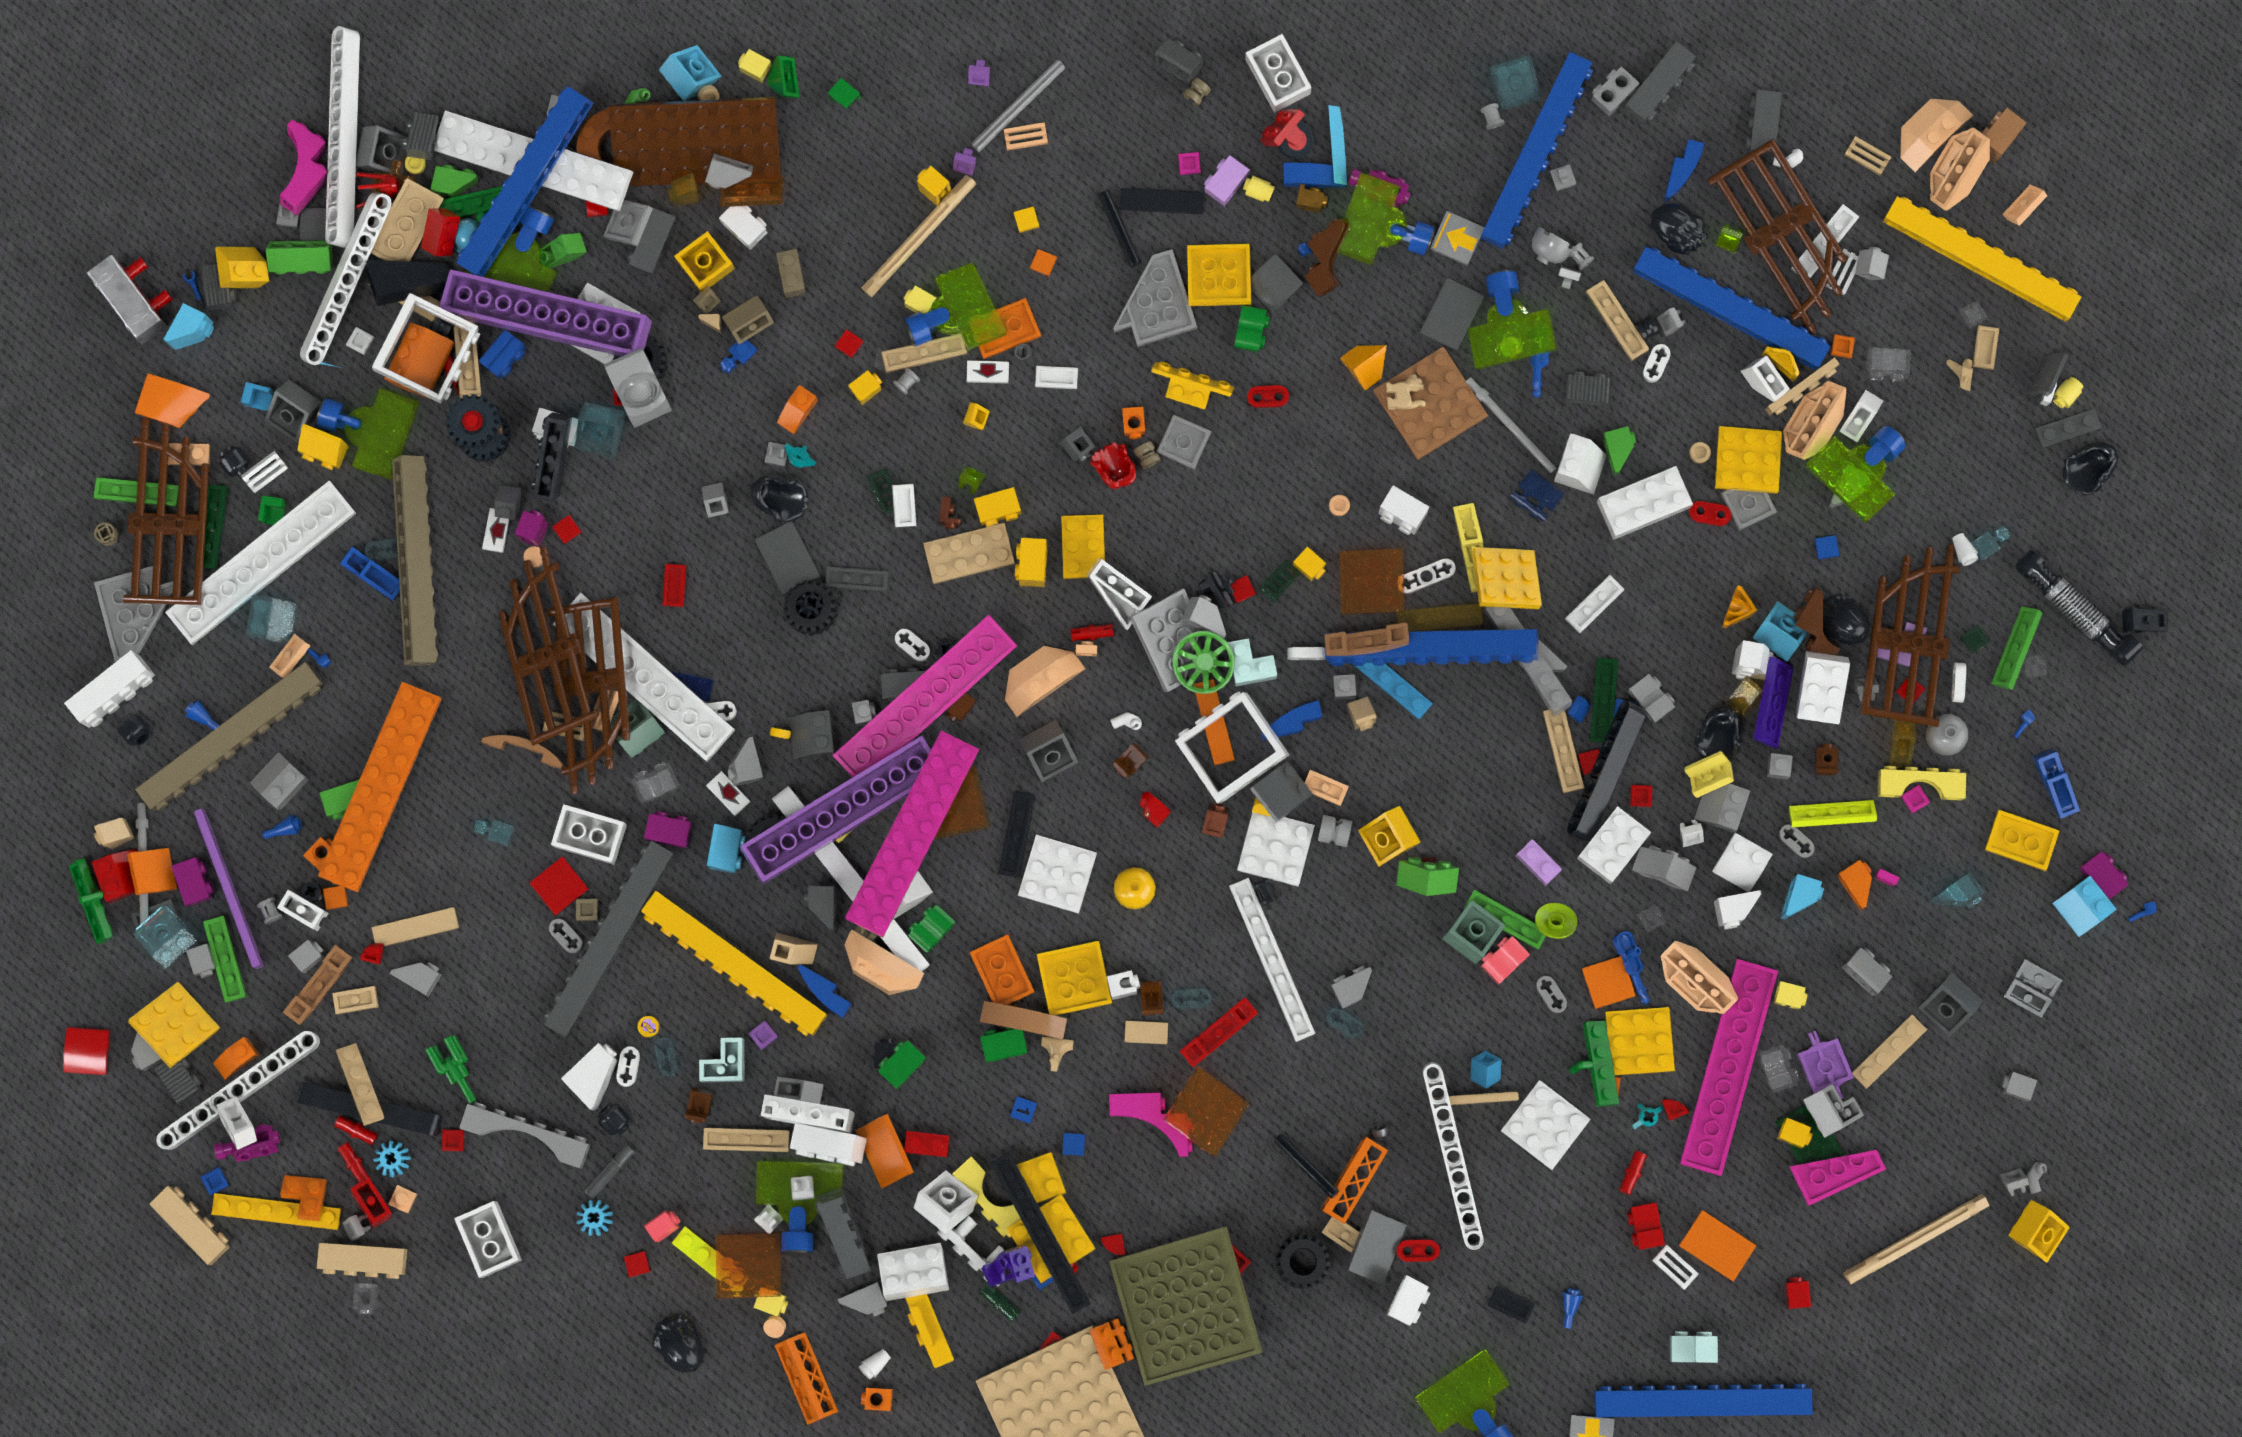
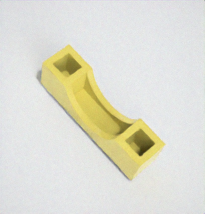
(1949, 784)
(972, 1177)

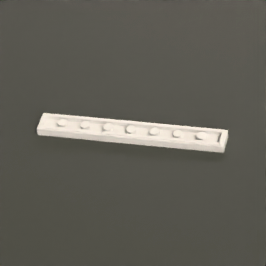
(1272, 959)

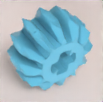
(399, 1155)
(595, 1210)

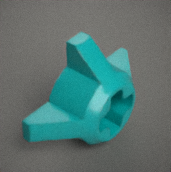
(798, 456)
(1641, 1115)

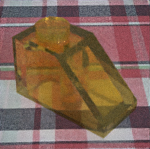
(684, 191)
(1745, 697)
(1902, 744)

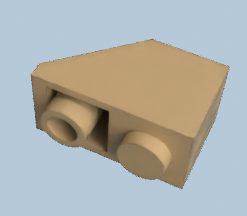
(1362, 714)
(113, 833)
(793, 950)

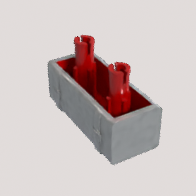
(127, 300)

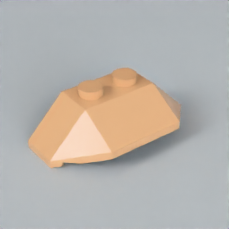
(1931, 130)
(1959, 167)
(1815, 420)
(1039, 677)
(880, 966)
(1697, 979)

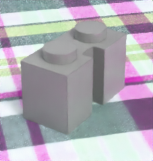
(1651, 698)

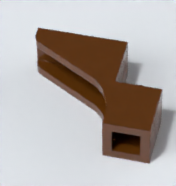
(1325, 247)
(1810, 619)

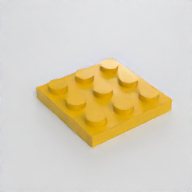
(1219, 275)
(1748, 459)
(1506, 578)
(1074, 978)
(174, 1024)
(1640, 1041)
(1066, 1230)

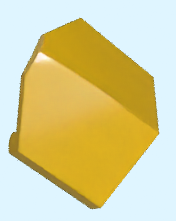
(1783, 361)

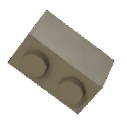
(791, 273)
(748, 319)

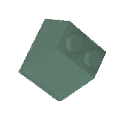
(643, 729)
(1473, 932)

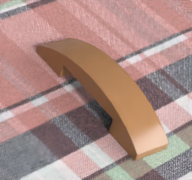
(1368, 641)
(500, 742)
(318, 985)
(1023, 1019)

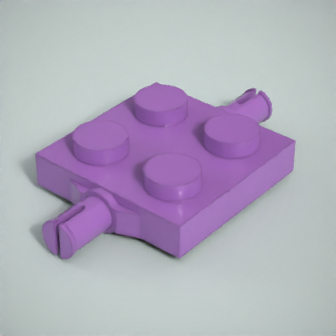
(1825, 1064)

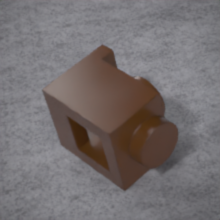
(961, 708)
(1821, 766)

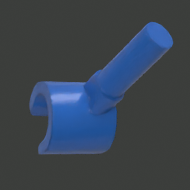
(1304, 249)
(192, 282)
(323, 660)
(2028, 717)
(2150, 908)

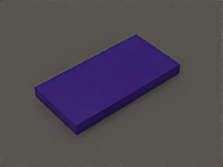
(1773, 703)

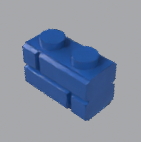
(503, 354)

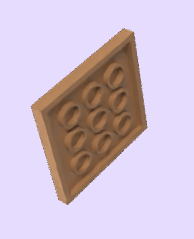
(1448, 408)

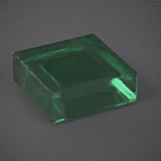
(1974, 639)

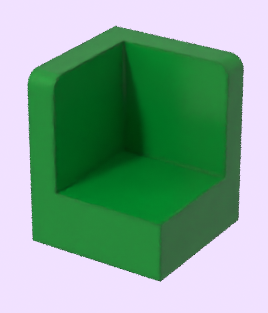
(843, 93)
(271, 510)

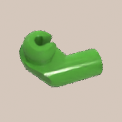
(638, 96)

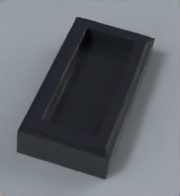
(1511, 1304)

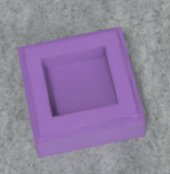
(763, 1035)

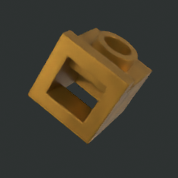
(1311, 199)

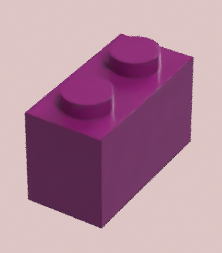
(531, 528)
(668, 830)
(2105, 874)
(192, 881)

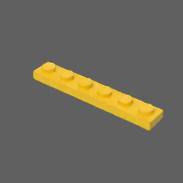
(271, 1211)

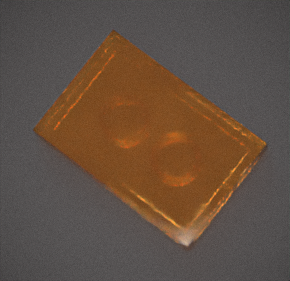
(753, 192)

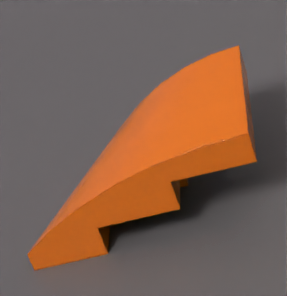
(169, 401)

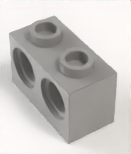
(1618, 94)

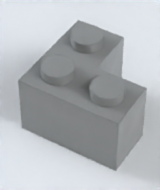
(1665, 867)
(1830, 1111)

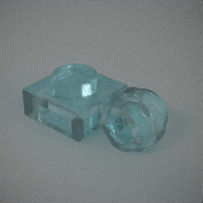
(1987, 545)
(498, 833)

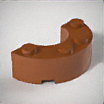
(594, 134)

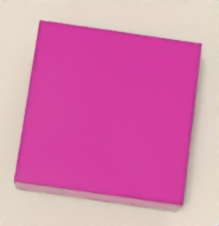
(1189, 163)
(1915, 799)
(1886, 877)

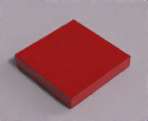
(559, 886)

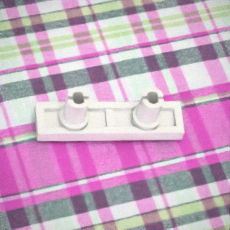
(958, 1236)

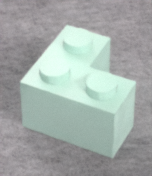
(1248, 669)
(729, 1067)
(1694, 1348)

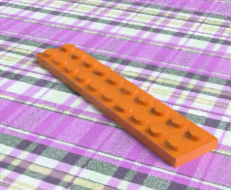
(379, 787)

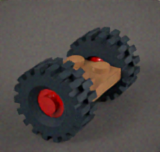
(477, 428)

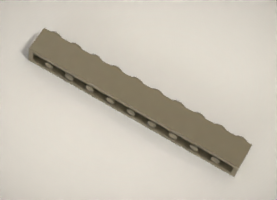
(414, 560)
(229, 737)

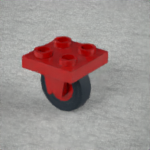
(1289, 134)

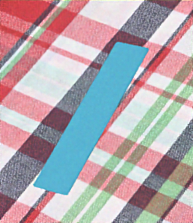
(1337, 145)

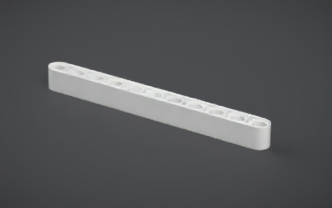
(342, 136)
(851, 883)

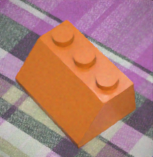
(420, 357)

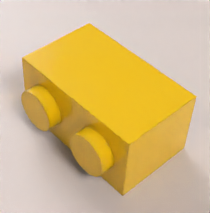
(933, 185)
(997, 507)

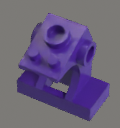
(1016, 1260)

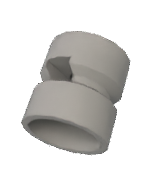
(1335, 830)

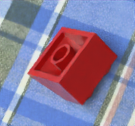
(114, 876)

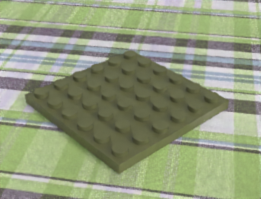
(1185, 1306)

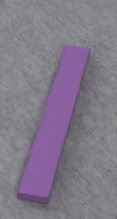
(228, 889)

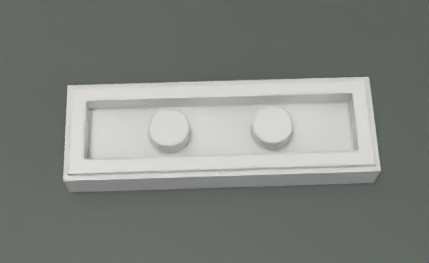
(1594, 604)

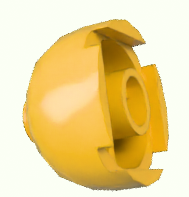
(1134, 888)

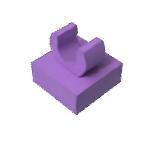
(979, 74)
(964, 162)

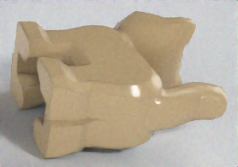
(1402, 394)

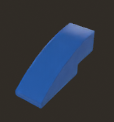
(1683, 168)
(1310, 175)
(371, 573)
(1292, 721)
(2056, 783)
(824, 991)

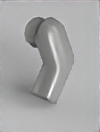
(2034, 1175)

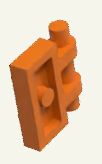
(1107, 1345)

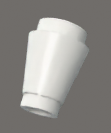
(1965, 551)
(874, 1364)

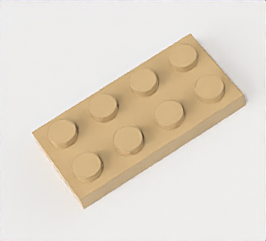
(405, 222)
(969, 553)

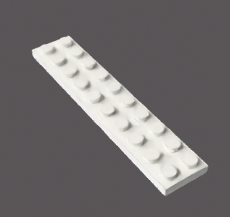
(501, 150)
(262, 561)
(657, 688)

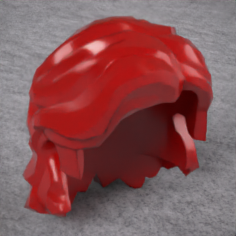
(1114, 465)

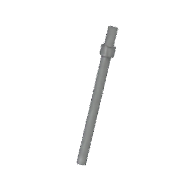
(1482, 395)
(141, 826)

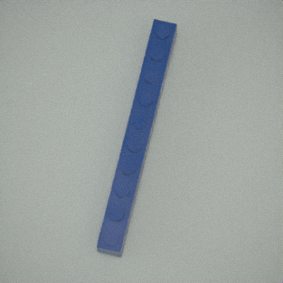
(1536, 150)
(524, 182)
(1731, 308)
(1454, 647)
(1707, 1402)

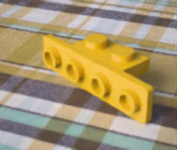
(1189, 387)
(929, 1330)

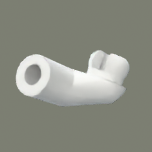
(1793, 159)
(1128, 720)

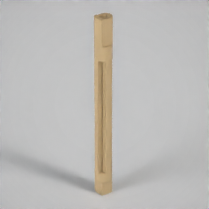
(918, 236)
(1916, 1239)

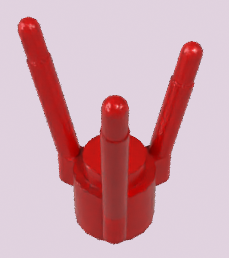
(388, 185)

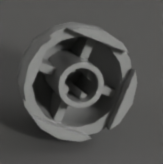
(1550, 247)
(1949, 736)

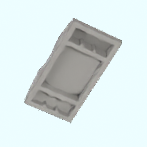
(637, 387)

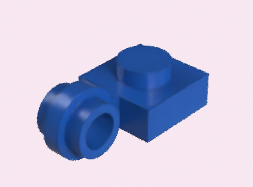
(740, 352)

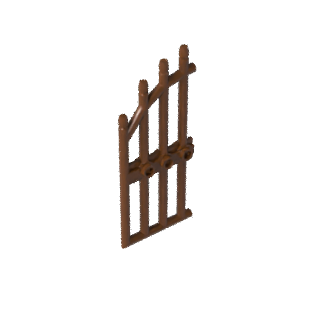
(1777, 229)
(167, 524)
(1908, 642)
(546, 656)
(595, 681)

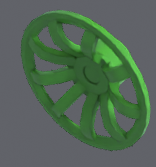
(1204, 662)

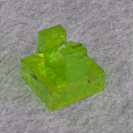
(1729, 239)
(971, 477)

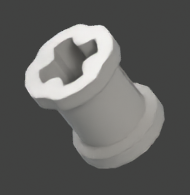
(1492, 116)
(1581, 256)
(906, 381)
(269, 910)

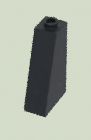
(396, 279)

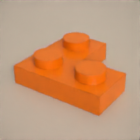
(309, 1192)

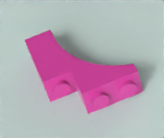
(309, 174)
(1148, 1108)

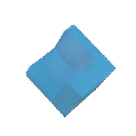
(257, 396)
(1485, 1069)

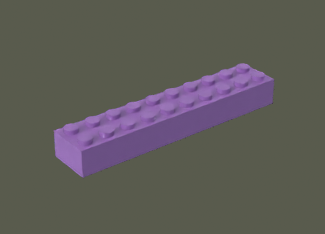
(544, 314)
(836, 812)

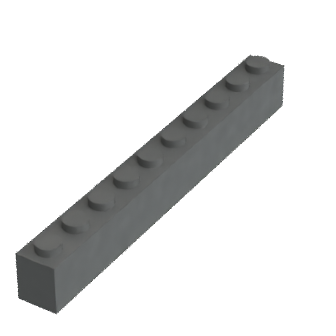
(609, 939)

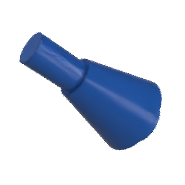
(198, 713)
(289, 826)
(1571, 1302)

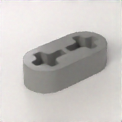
(1792, 845)
(562, 939)
(1555, 991)

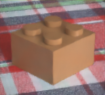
(2002, 132)

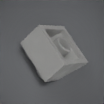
(279, 781)
(1723, 807)
(1867, 971)

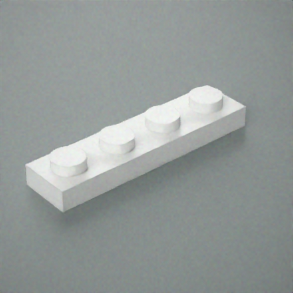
(1839, 226)

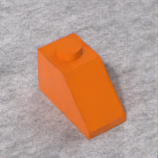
(797, 409)
(1857, 882)
(236, 1057)

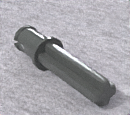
(609, 1171)

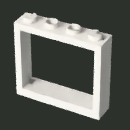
(396, 331)
(1219, 711)
(807, 1113)

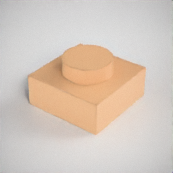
(1086, 649)
(402, 1199)

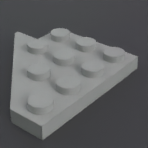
(1158, 303)
(129, 623)
(1160, 632)

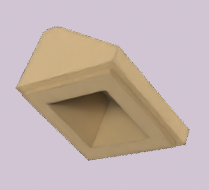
(711, 320)

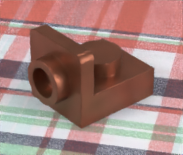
(947, 510)
(1215, 820)

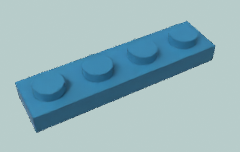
(1397, 688)

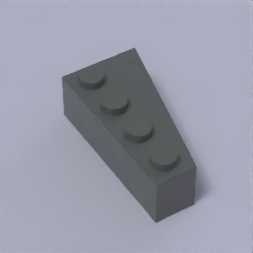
(843, 1233)

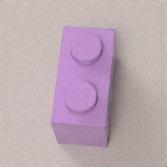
(1226, 180)
(1538, 862)

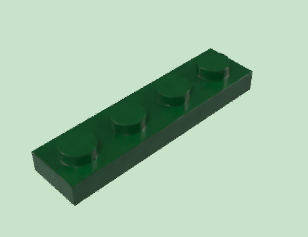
(214, 524)
(1603, 699)

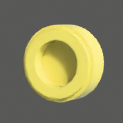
(415, 165)

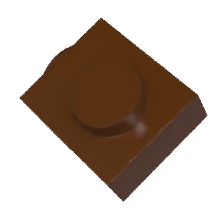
(1130, 761)
(1151, 997)
(698, 1105)

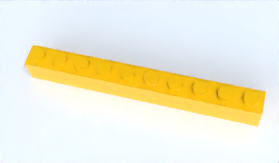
(1982, 259)
(734, 963)

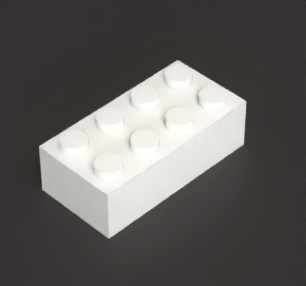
(1644, 502)
(110, 689)

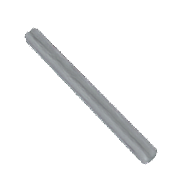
(1018, 105)

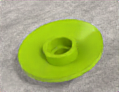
(1557, 914)

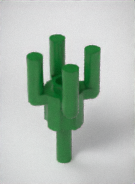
(453, 1065)

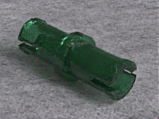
(999, 1303)

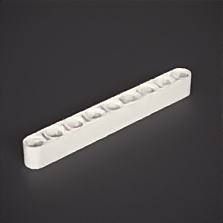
(354, 272)
(245, 1081)
(1457, 1165)

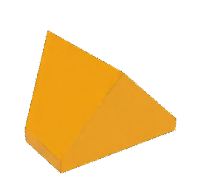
(1366, 364)
(1739, 608)

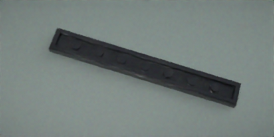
(1040, 1233)

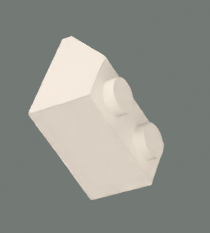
(1742, 862)
(1734, 908)
(1408, 1300)

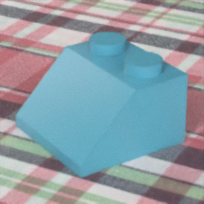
(689, 72)
(188, 328)
(1780, 632)
(725, 849)
(1801, 894)
(2084, 906)

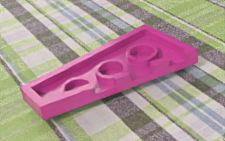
(1832, 1175)

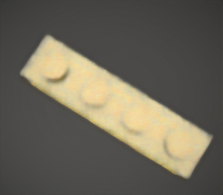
(1441, 617)

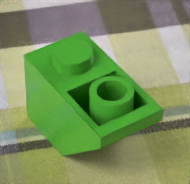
(451, 182)
(562, 250)

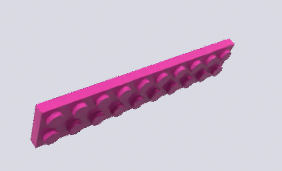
(927, 696)
(912, 834)
(1728, 1069)

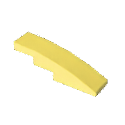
(1469, 537)

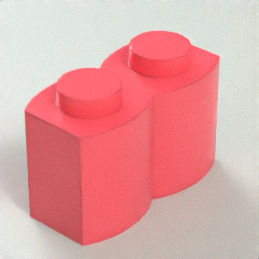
(1505, 959)
(662, 1225)

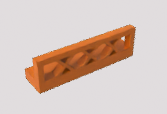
(1348, 1173)
(802, 1379)

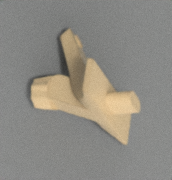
(1963, 372)
(1056, 1049)

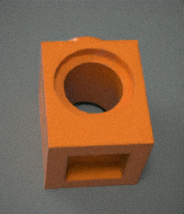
(1130, 414)
(886, 1394)

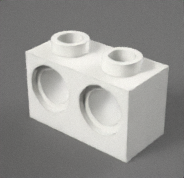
(236, 1122)

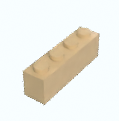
(190, 1225)
(361, 1259)

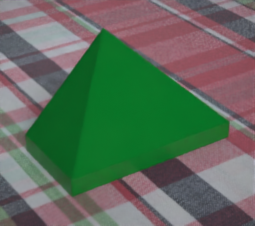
(784, 77)

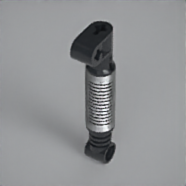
(2096, 627)

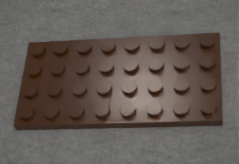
(680, 137)

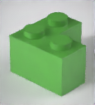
(1427, 877)

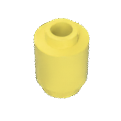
(1258, 188)
(2067, 393)

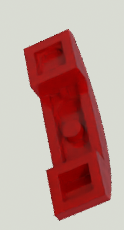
(1219, 1032)

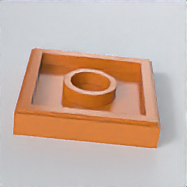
(152, 871)
(1608, 982)

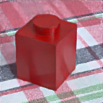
(1797, 1293)

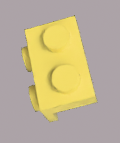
(1709, 774)

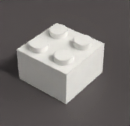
(1403, 511)
(945, 1202)

